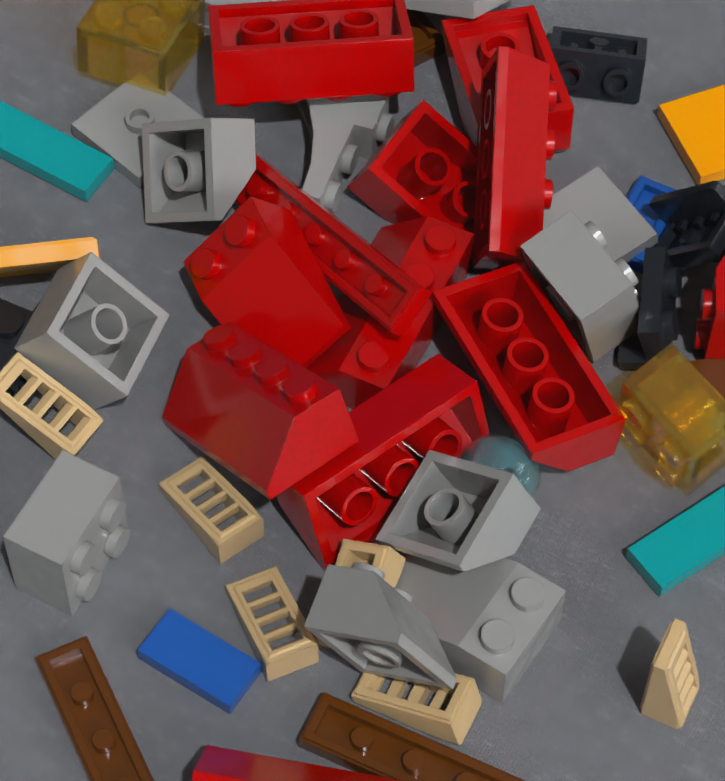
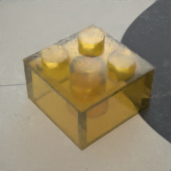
(140, 41)
(675, 419)

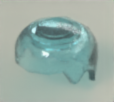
(506, 455)

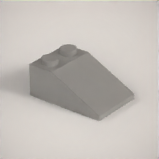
(486, 617)

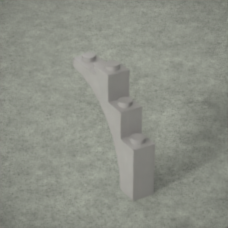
(336, 132)

